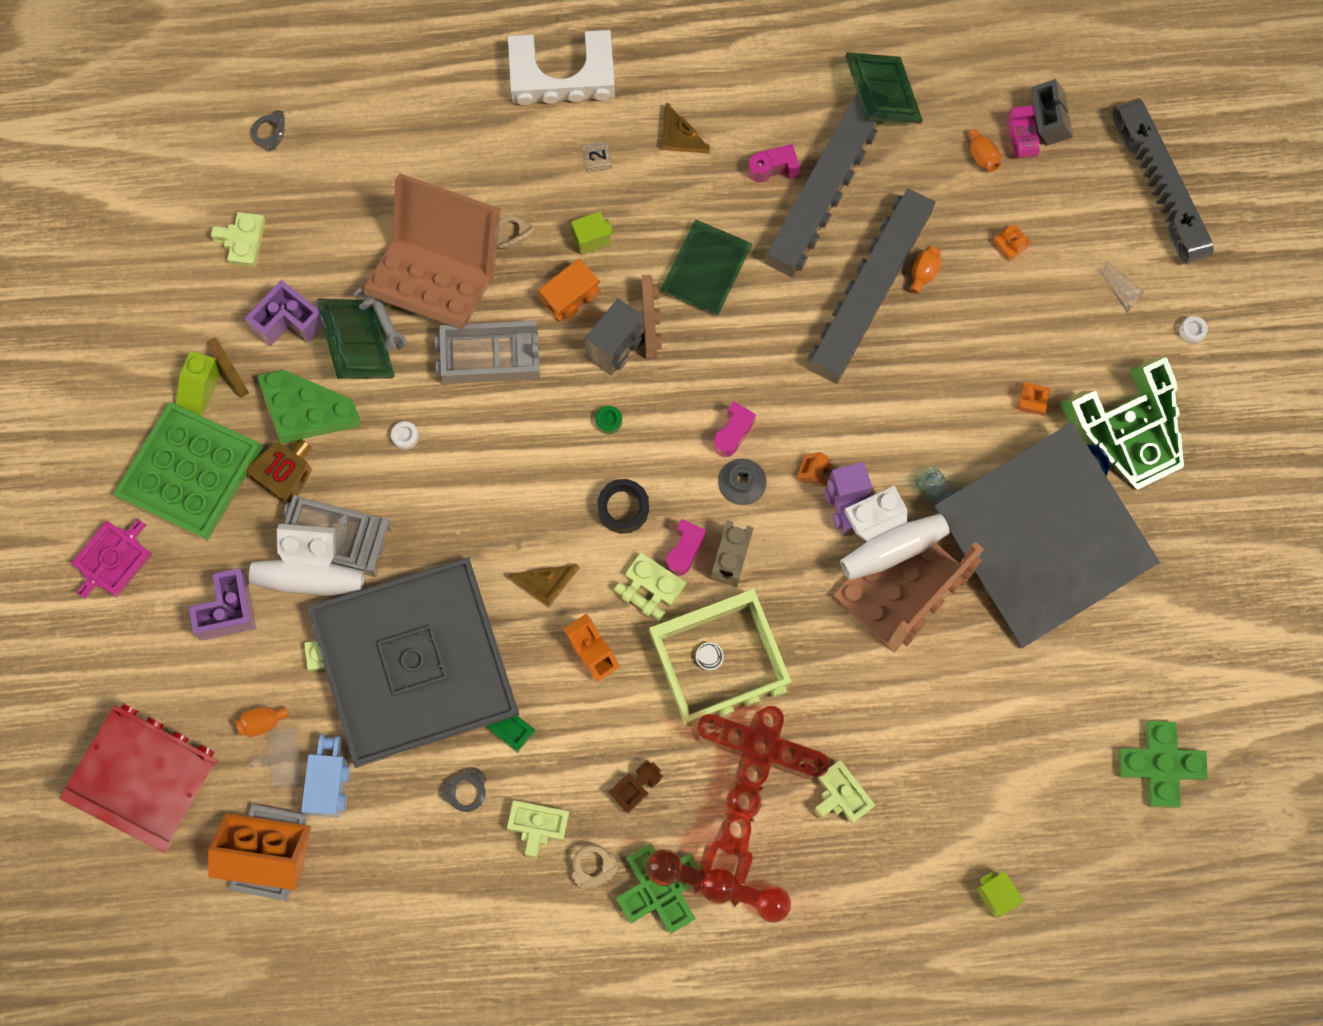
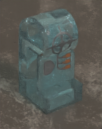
(934, 486)

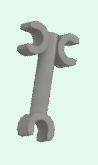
(378, 305)

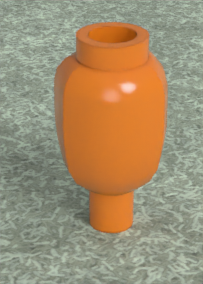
(984, 151)
(925, 268)
(259, 720)

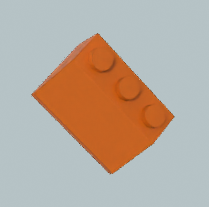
(258, 851)

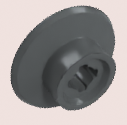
(742, 492)

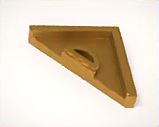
(679, 134)
(227, 367)
(545, 583)

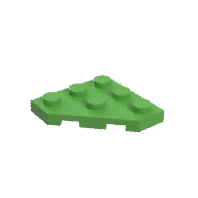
(304, 408)

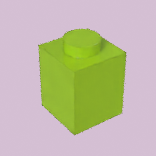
(591, 232)
(999, 893)

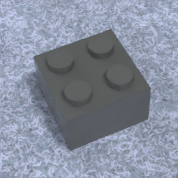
(615, 337)

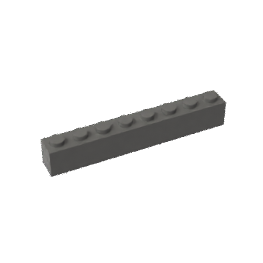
(822, 191)
(871, 285)

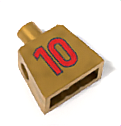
(282, 470)

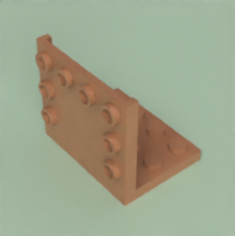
(438, 253)
(903, 596)

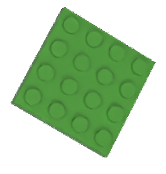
(188, 471)

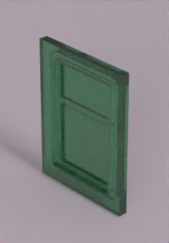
(883, 88)
(706, 267)
(354, 340)

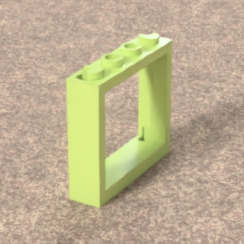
(709, 614)

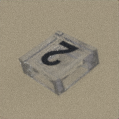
(597, 157)

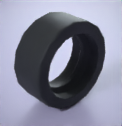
(618, 486)

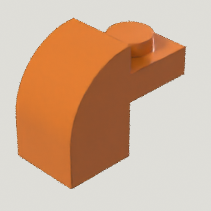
(591, 648)

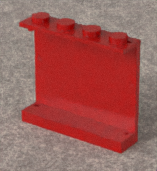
(139, 777)

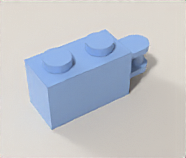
(326, 780)

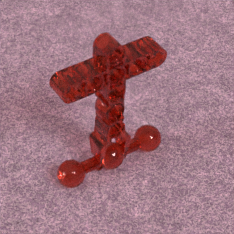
(718, 883)

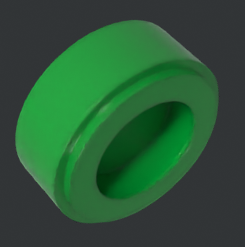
(608, 419)

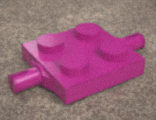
(111, 558)

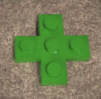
(1163, 764)
(650, 896)

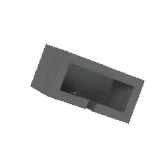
(1051, 112)

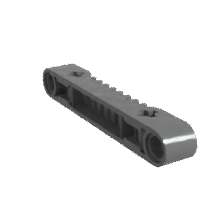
(1190, 237)

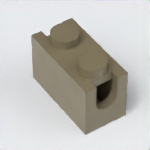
(731, 554)

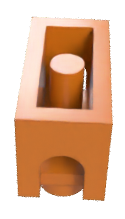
(569, 290)

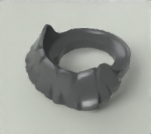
(273, 141)
(449, 788)

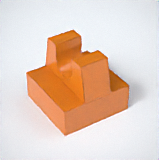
(1011, 242)
(1033, 398)
(813, 468)

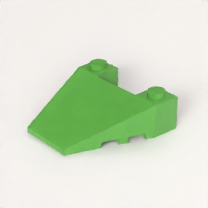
(1139, 432)

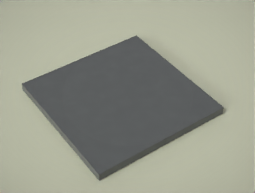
(1048, 535)
(412, 662)

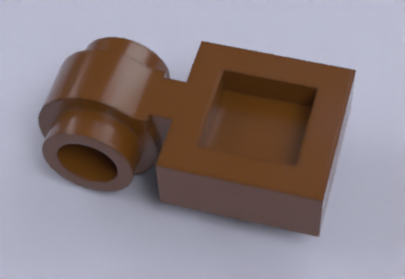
(630, 791)

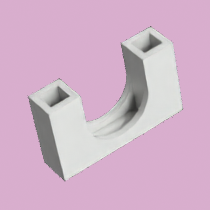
(533, 86)

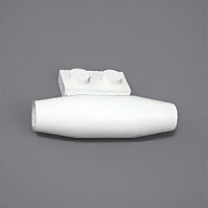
(888, 535)
(306, 564)

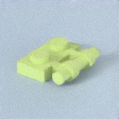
(653, 579)

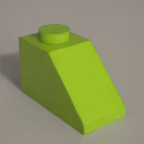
(197, 382)

